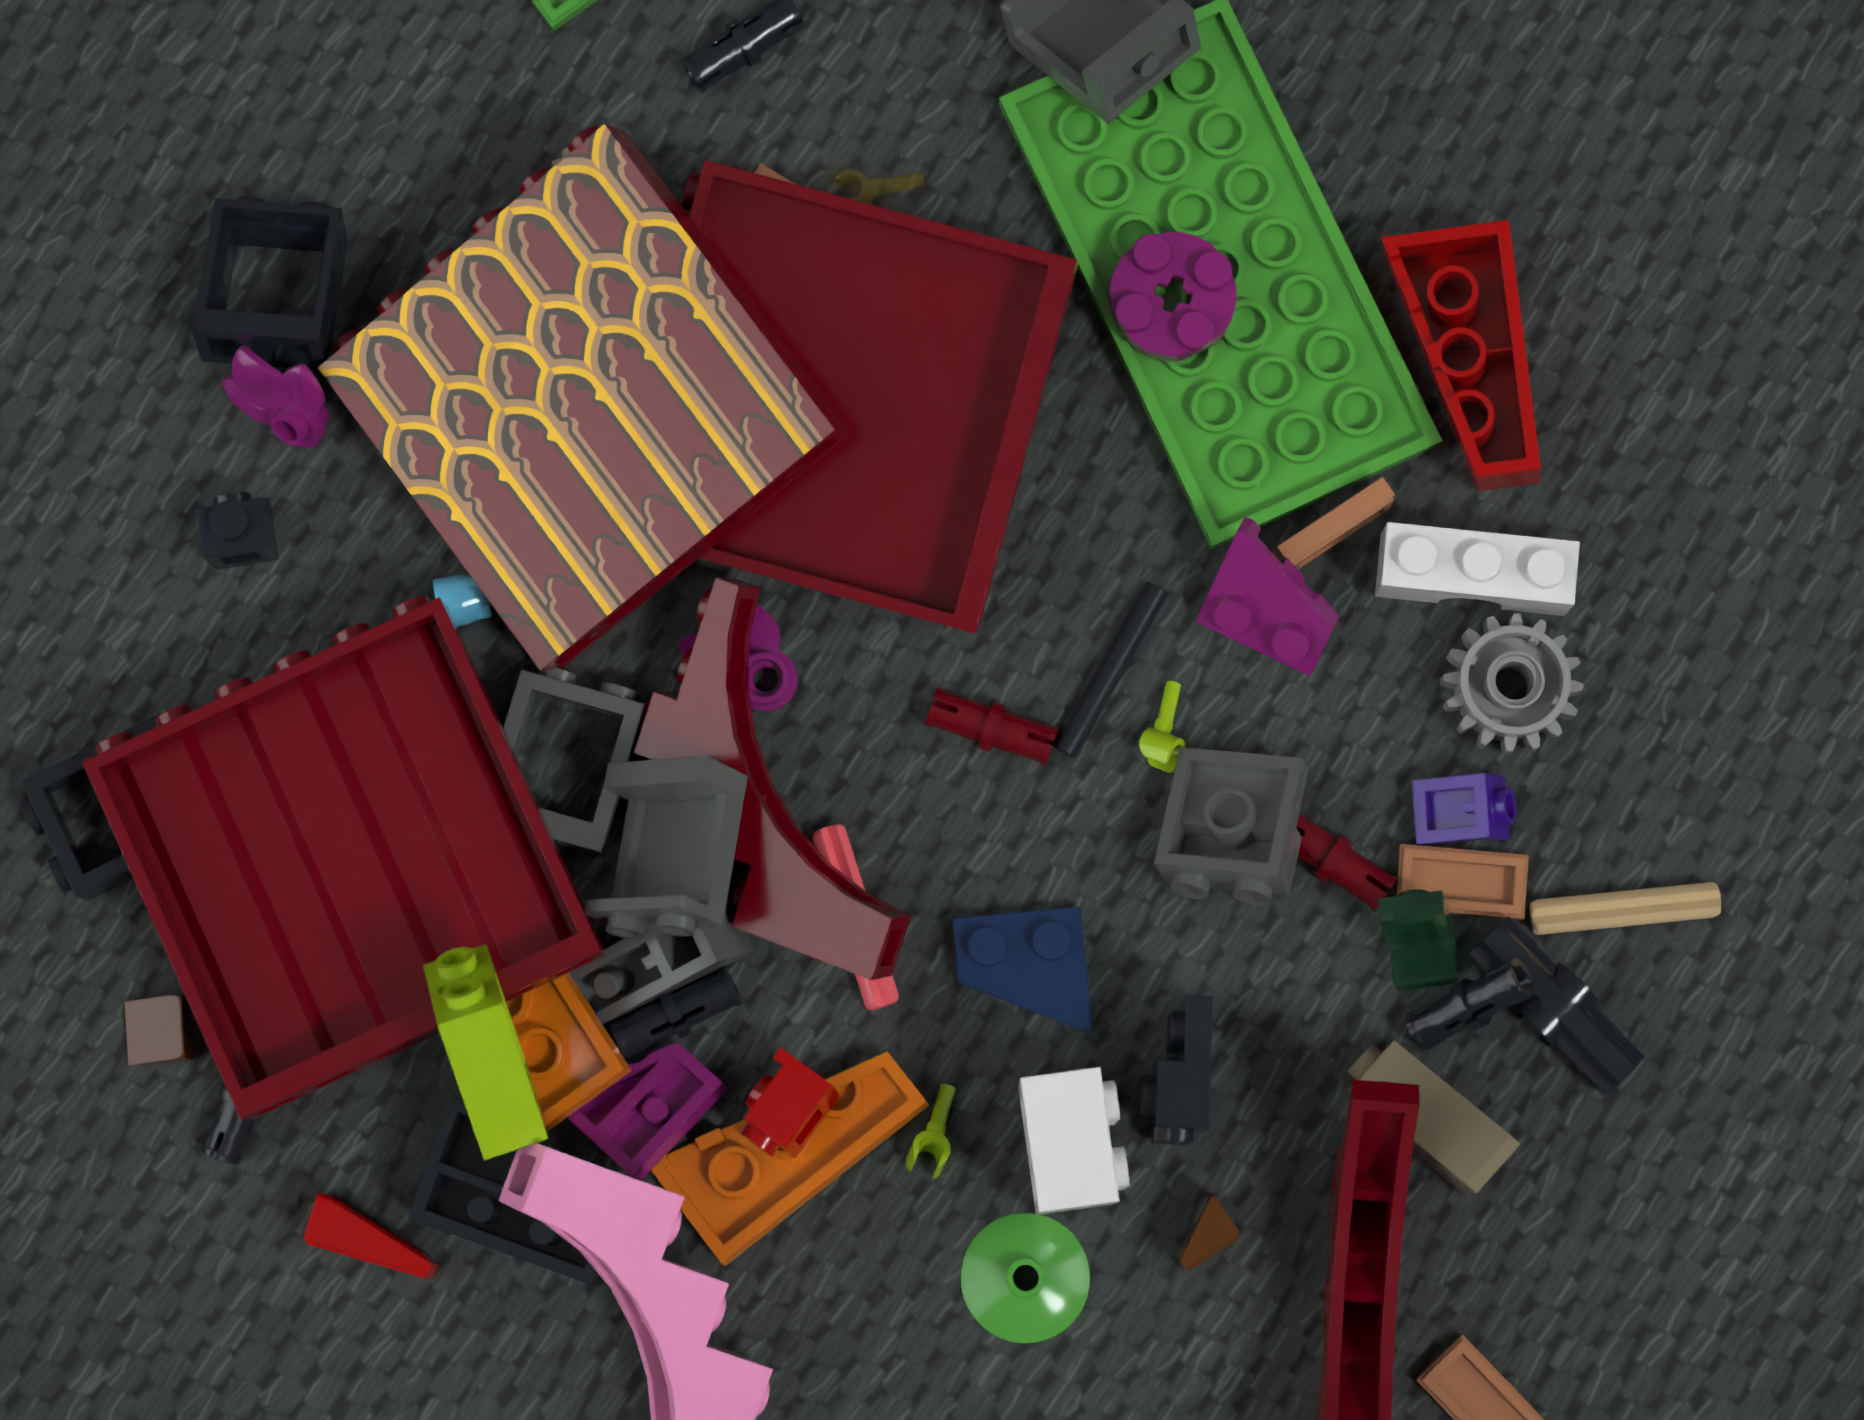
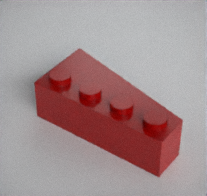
(1472, 334)

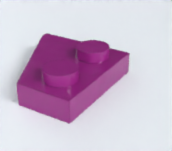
(649, 1109)

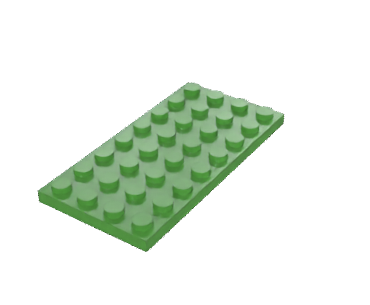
(1307, 375)

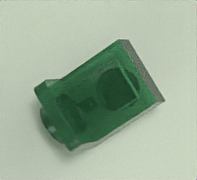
(1419, 939)

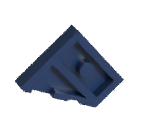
(1028, 961)

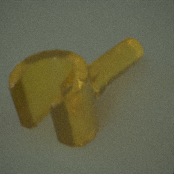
(879, 186)

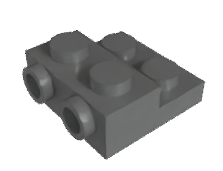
(1232, 825)

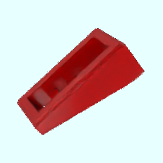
(351, 1233)

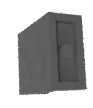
(1103, 48)
(672, 846)

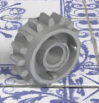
(1536, 659)

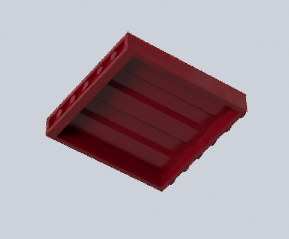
(330, 845)

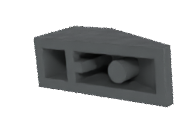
(658, 963)

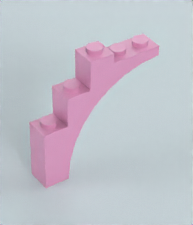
(671, 1308)

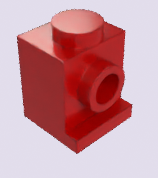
(787, 1106)

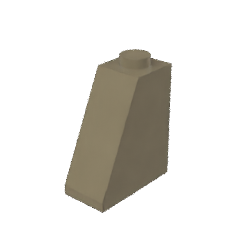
(1450, 1130)

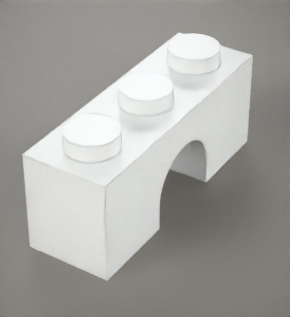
(1486, 566)

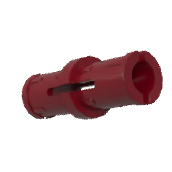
(991, 726)
(1342, 864)

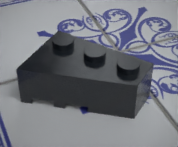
(462, 1198)

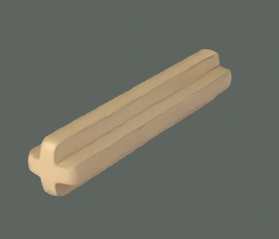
(1625, 908)

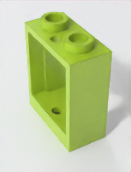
(484, 1051)

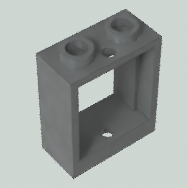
(609, 700)

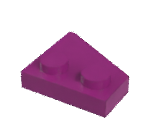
(1267, 604)

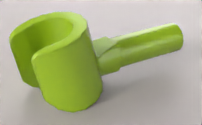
(1157, 742)
(933, 1137)

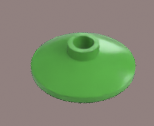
(989, 1278)

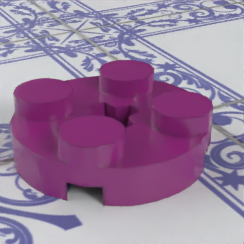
(1156, 263)

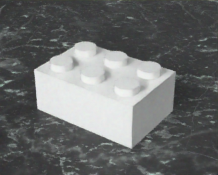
(1070, 1140)

